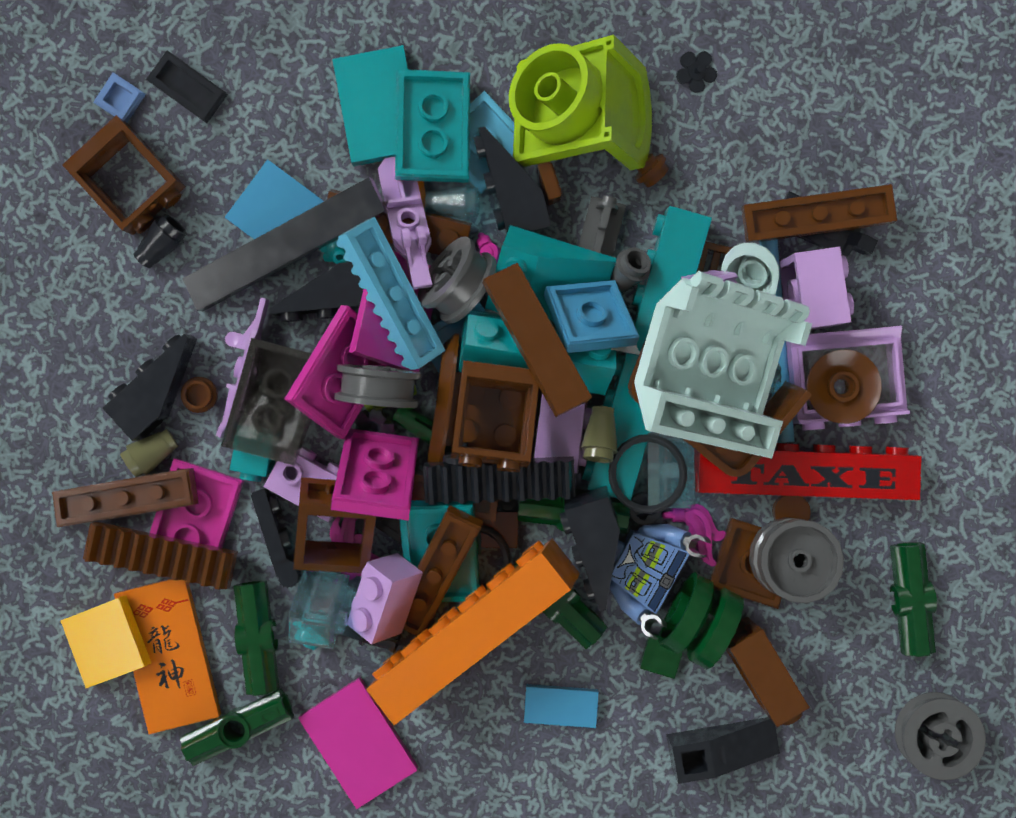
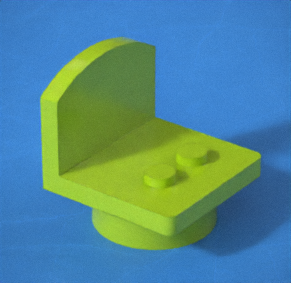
(581, 103)

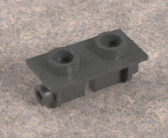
(602, 225)

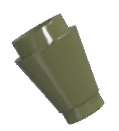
(600, 436)
(148, 452)

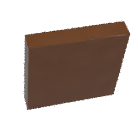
(734, 568)

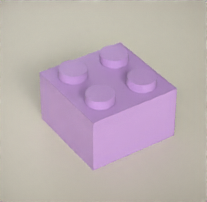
(818, 282)

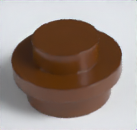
(654, 170)
(199, 394)

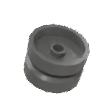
(816, 566)

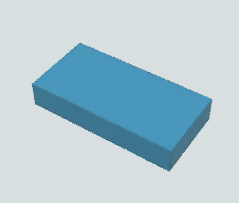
(561, 706)

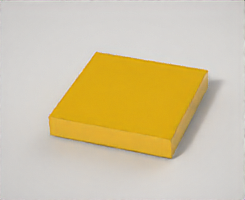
(106, 642)

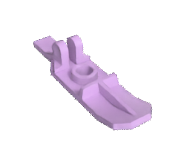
(409, 240)
(242, 341)

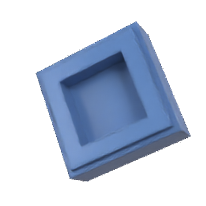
(119, 97)

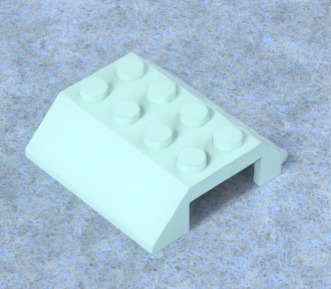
(715, 363)

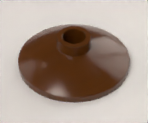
(861, 382)

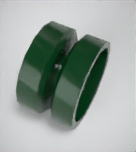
(701, 621)

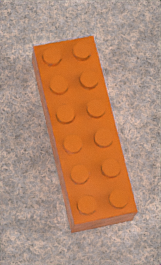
(472, 632)

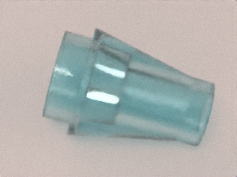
(455, 202)

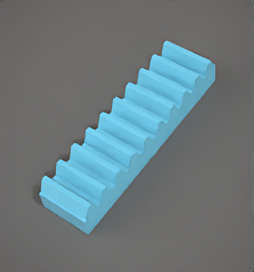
(391, 293)

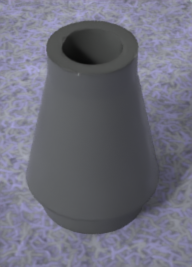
(630, 268)

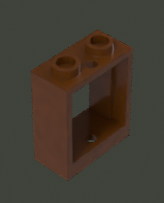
(98, 152)
(501, 378)
(323, 555)
(766, 674)

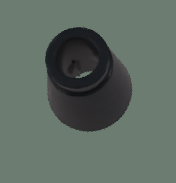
(160, 240)

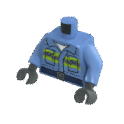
(647, 569)

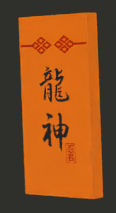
(179, 681)

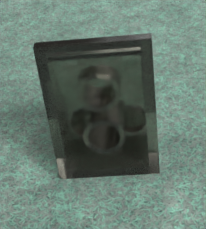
(259, 415)

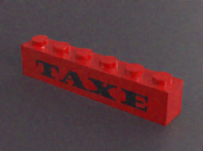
(820, 474)

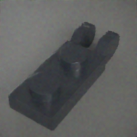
(276, 539)

